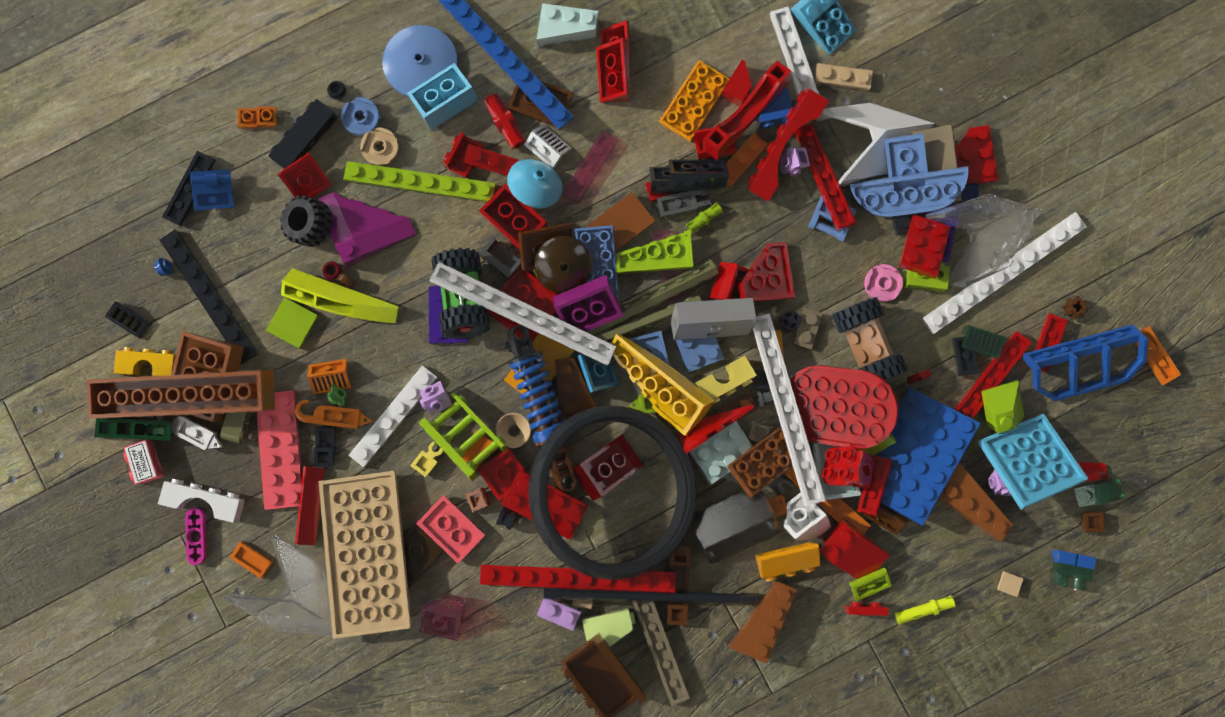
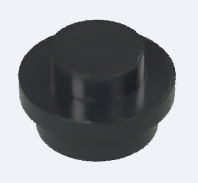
(336, 90)

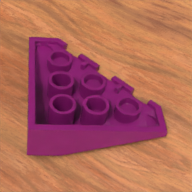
(364, 230)

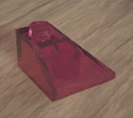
(443, 616)

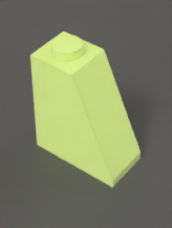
(610, 625)

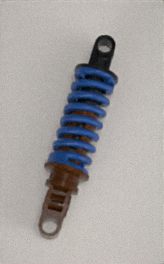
(539, 401)

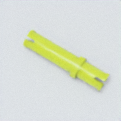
(923, 610)

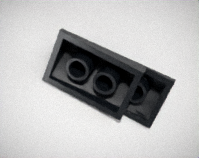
(688, 175)

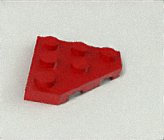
(978, 154)
(769, 275)

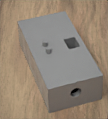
(713, 318)

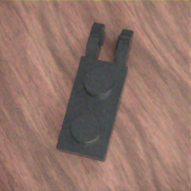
(682, 203)

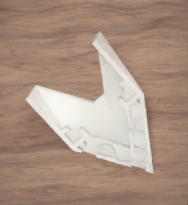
(882, 124)

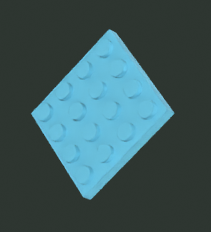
(1032, 461)

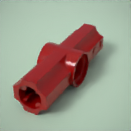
(504, 121)

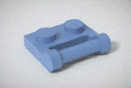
(822, 211)

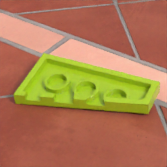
(661, 255)

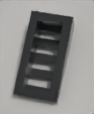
(114, 311)

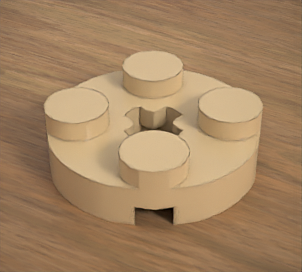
(375, 137)

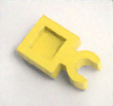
(425, 461)

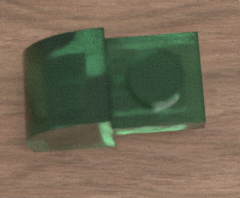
(1099, 493)

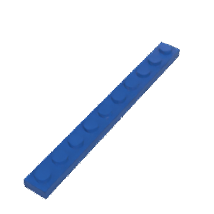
(509, 62)

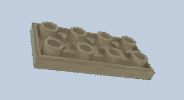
(940, 149)

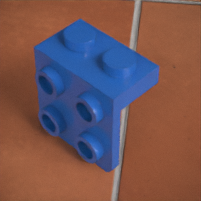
(776, 111)

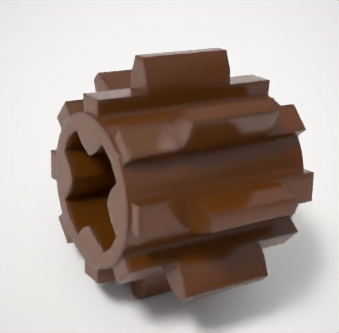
(1078, 303)

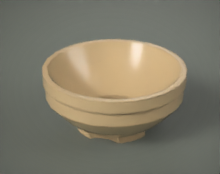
(506, 422)

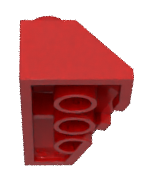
(709, 426)

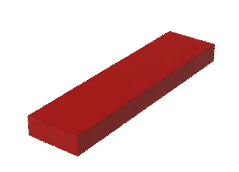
(309, 506)

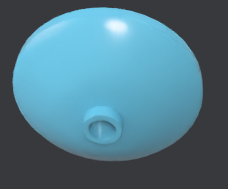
(535, 183)

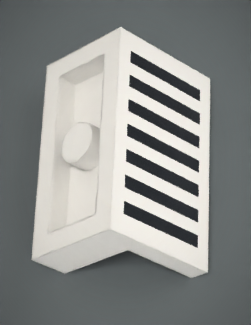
(547, 145)

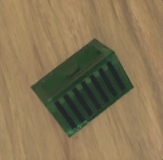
(982, 341)

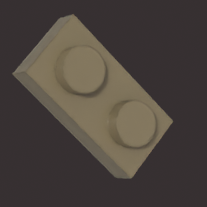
(807, 329)

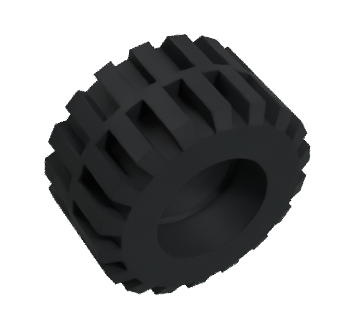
(295, 218)

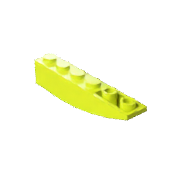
(336, 298)

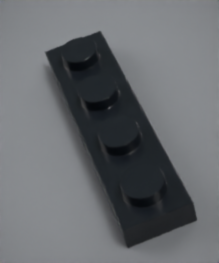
(183, 199)

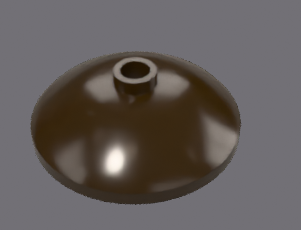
(555, 253)

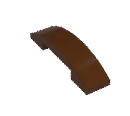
(680, 564)

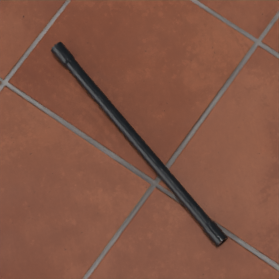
(560, 593)

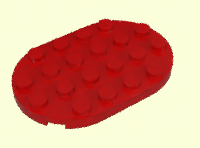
(844, 406)

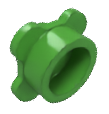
(336, 395)

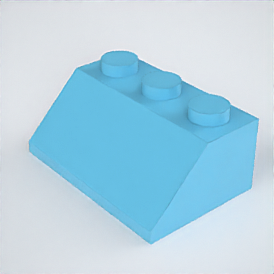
(443, 96)

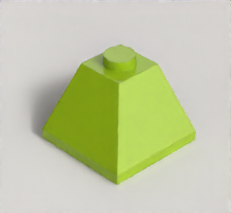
(1003, 407)

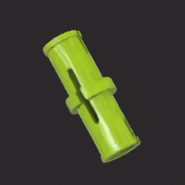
(704, 218)

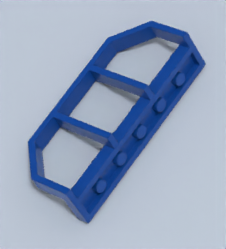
(1082, 347)

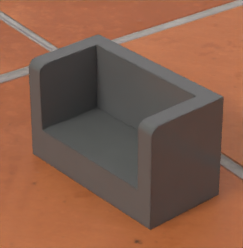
(500, 258)

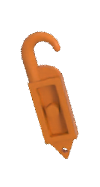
(332, 416)

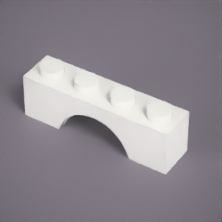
(225, 507)

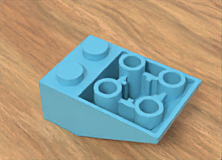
(824, 22)

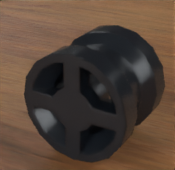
(791, 317)
(506, 518)

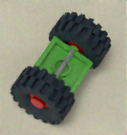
(461, 316)

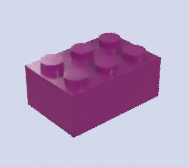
(589, 305)

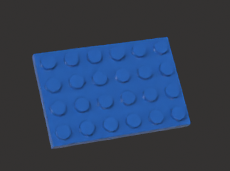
(925, 454)

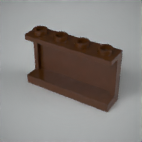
(601, 678)

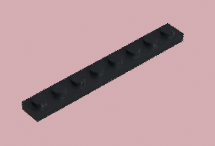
(207, 294)

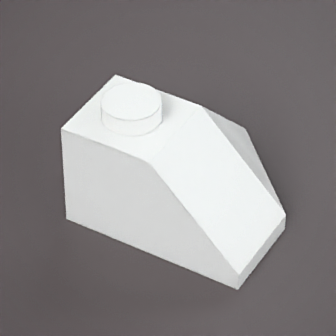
(805, 521)

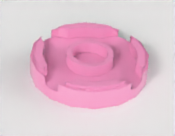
(883, 282)

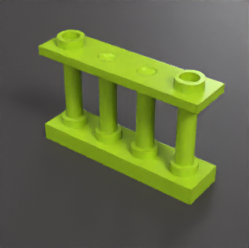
(457, 453)

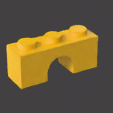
(130, 362)

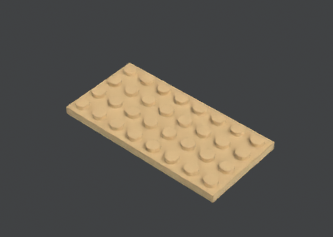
(364, 554)

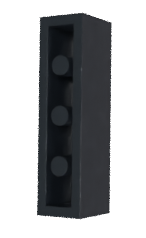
(304, 134)

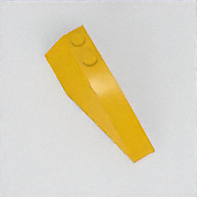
(667, 389)

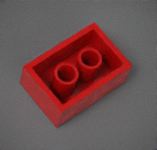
(510, 215)

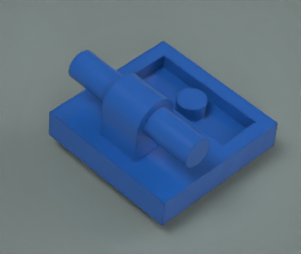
(211, 189)

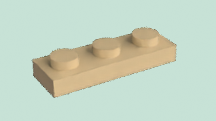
(843, 77)

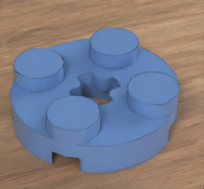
(355, 108)

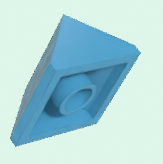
(597, 375)

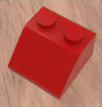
(726, 283)

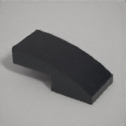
(324, 446)

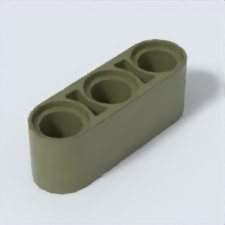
(235, 426)

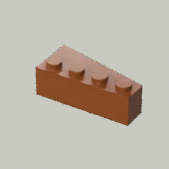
(974, 505)
(763, 626)

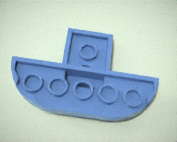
(909, 184)

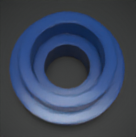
(163, 267)

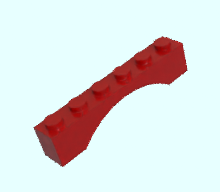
(808, 108)
(729, 130)

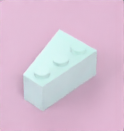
(565, 24)

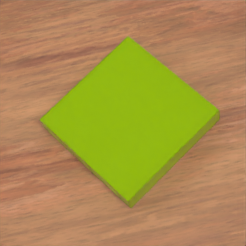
(292, 323)

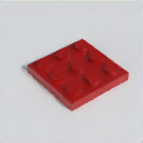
(530, 291)

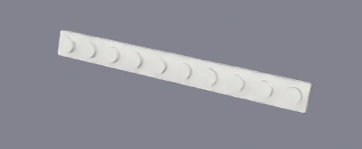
(1022, 260)
(522, 313)
(787, 410)

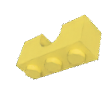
(739, 373)

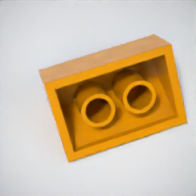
(788, 560)

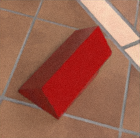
(613, 63)

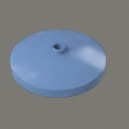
(409, 45)

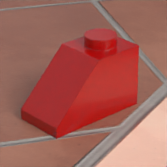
(738, 86)

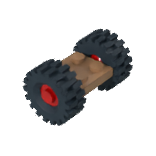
(869, 339)

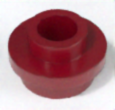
(328, 266)

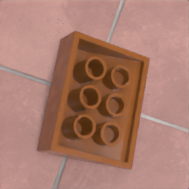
(206, 355)

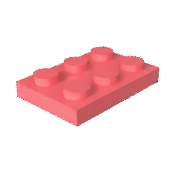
(451, 529)

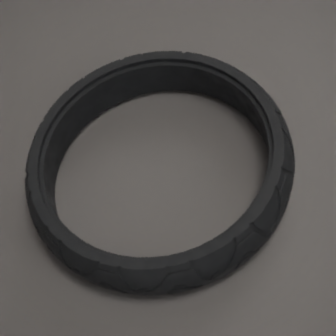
(685, 501)

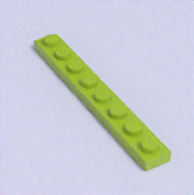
(419, 181)

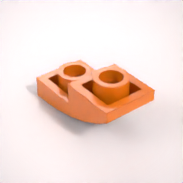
(257, 118)

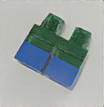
(1072, 565)

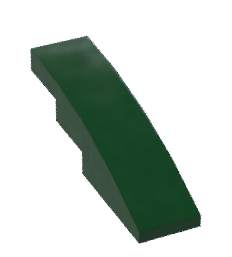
(133, 429)

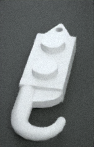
(194, 433)

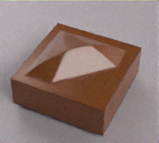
(478, 499)

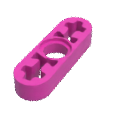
(189, 542)

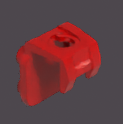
(848, 467)

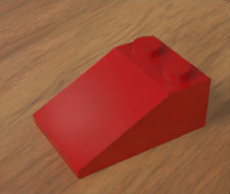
(607, 468)
(852, 550)

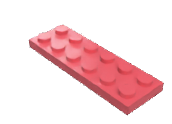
(280, 453)

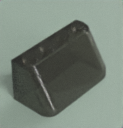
(734, 525)

